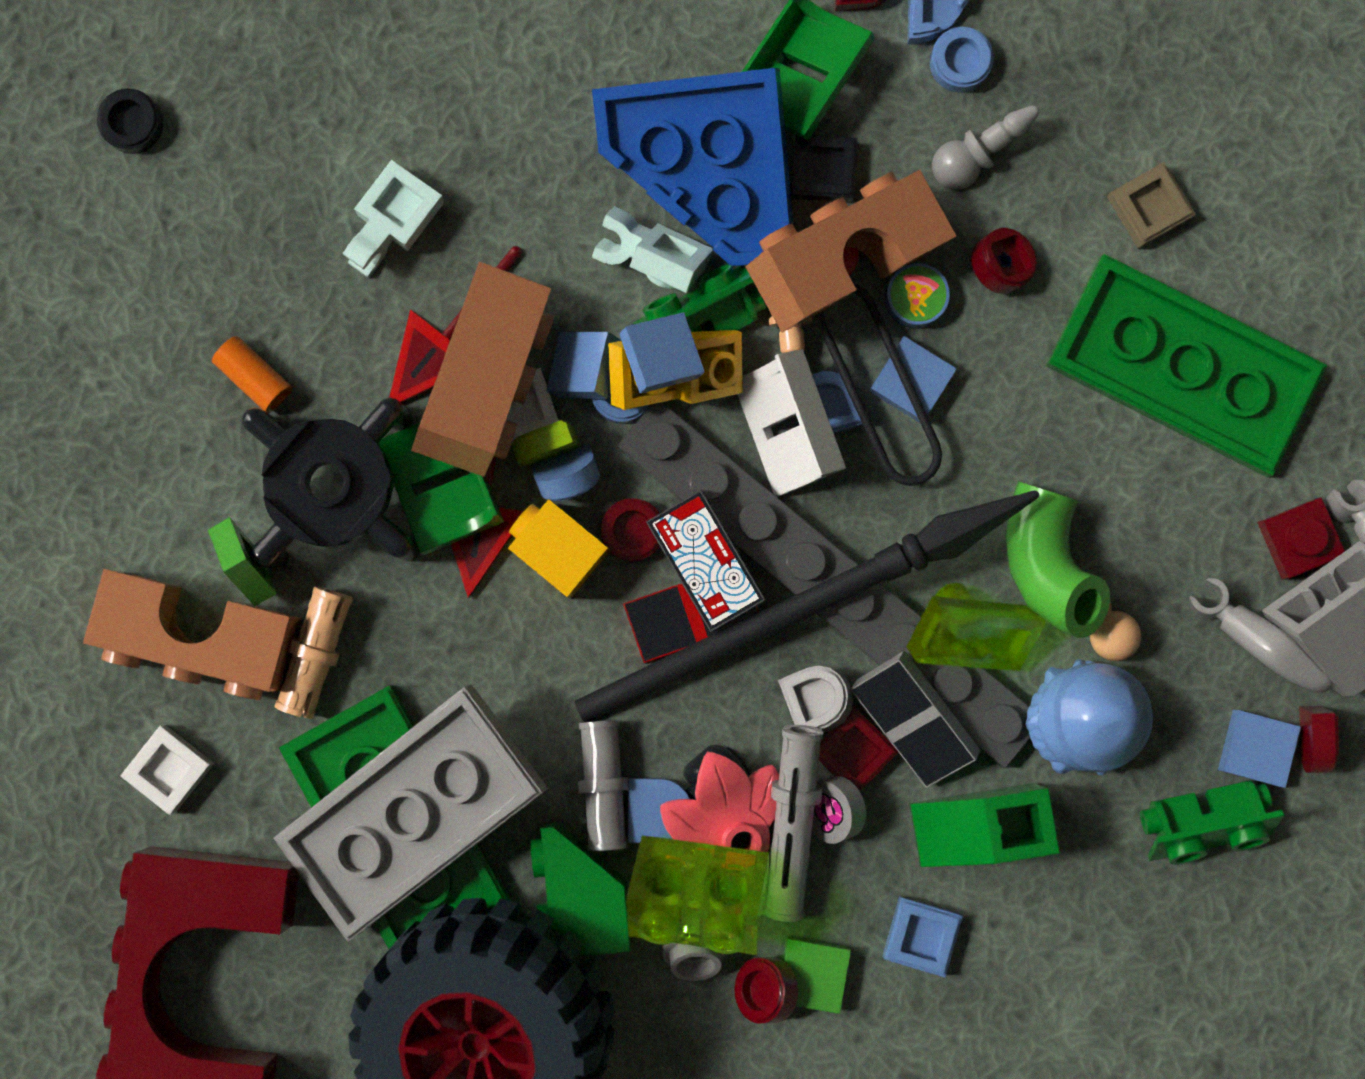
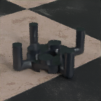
(358, 507)

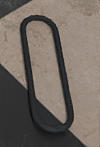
(907, 383)

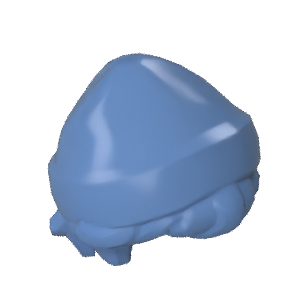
(1089, 717)

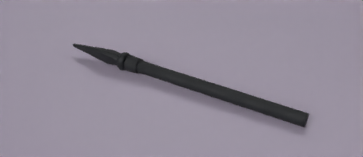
(941, 539)

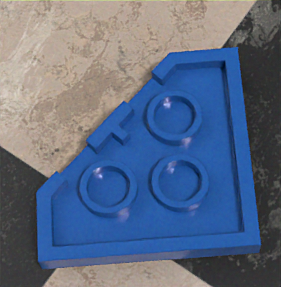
(705, 153)

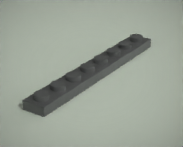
(803, 558)

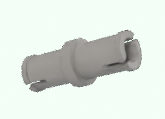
(603, 785)

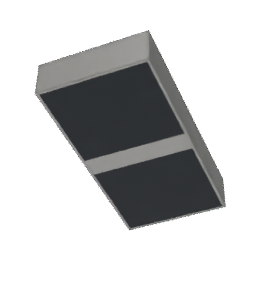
(915, 719)

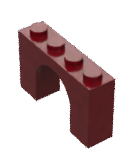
(165, 898)

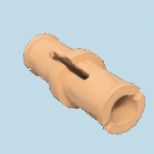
(313, 652)

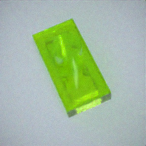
(974, 632)

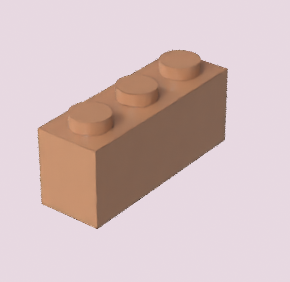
(485, 371)

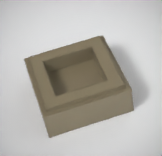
(1151, 205)

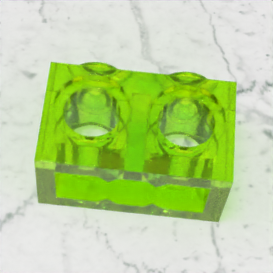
(699, 884)

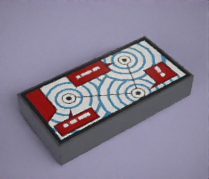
(706, 560)

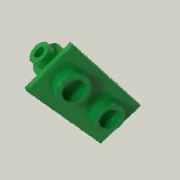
(719, 299)
(1234, 819)

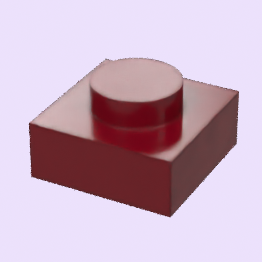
(1301, 538)

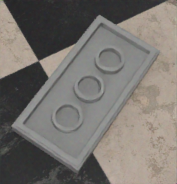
(410, 812)

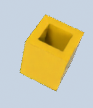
(556, 547)

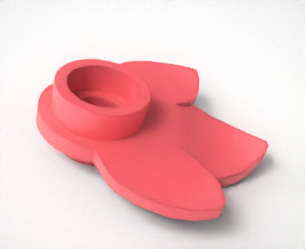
(724, 805)

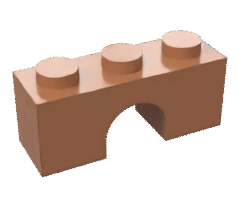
(806, 269)
(138, 621)

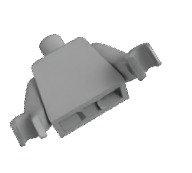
(1318, 626)

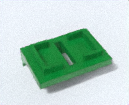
(820, 43)
(445, 512)

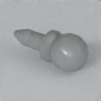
(960, 162)

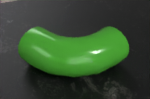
(1046, 570)

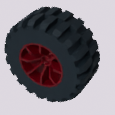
(483, 1000)

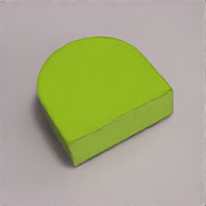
(545, 443)

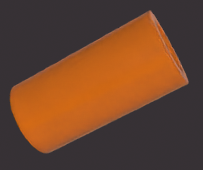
(251, 374)

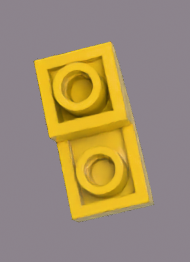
(720, 358)

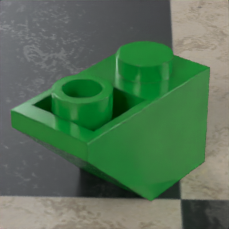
(985, 827)
(581, 892)

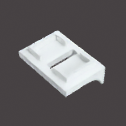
(803, 452)

